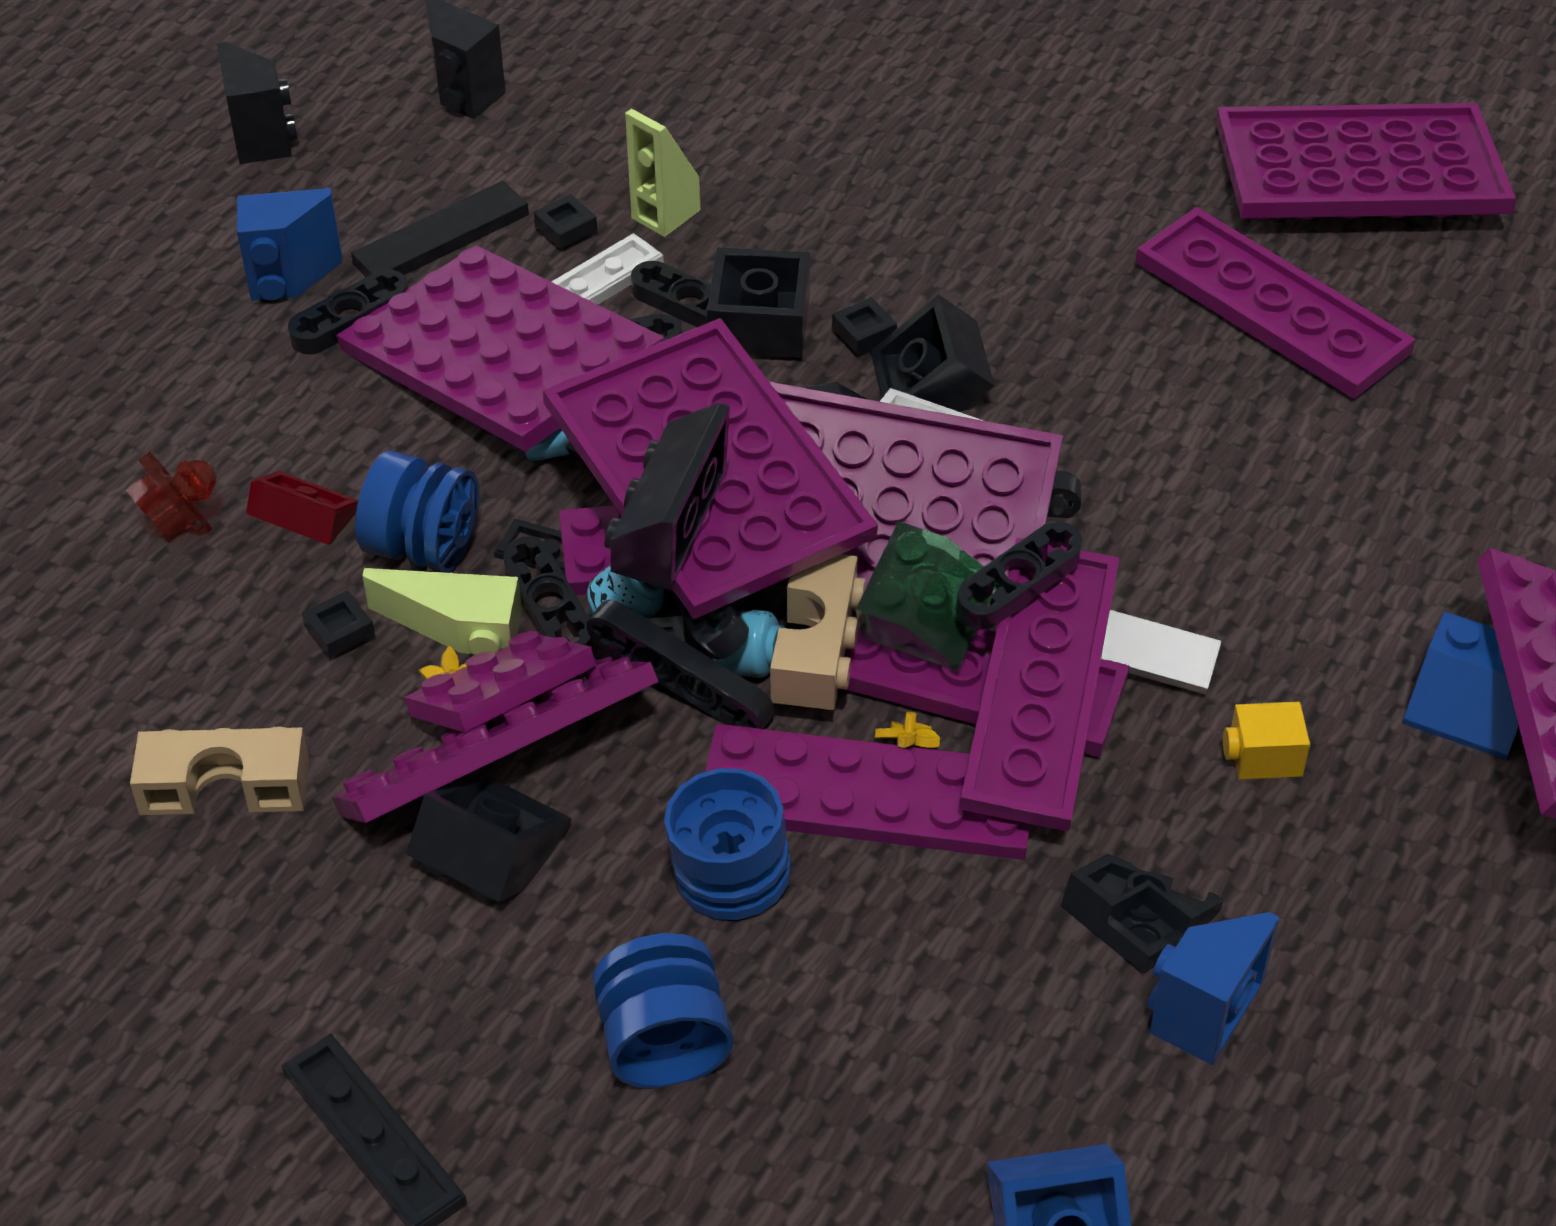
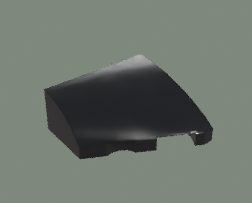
(1123, 902)

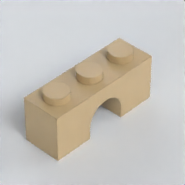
(811, 662)
(177, 765)

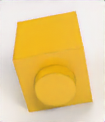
(1267, 740)

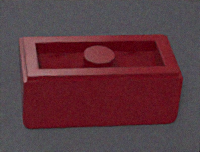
(300, 506)

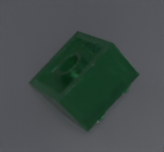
(915, 597)

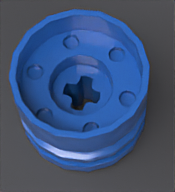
(417, 511)
(728, 843)
(662, 1010)

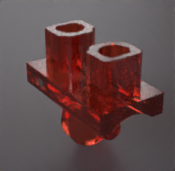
(190, 483)

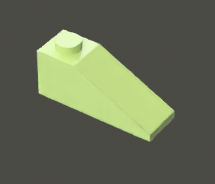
(660, 176)
(452, 608)

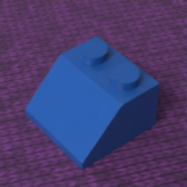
(287, 241)
(1464, 689)
(1210, 982)
(1060, 1189)

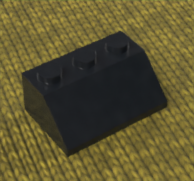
(670, 498)

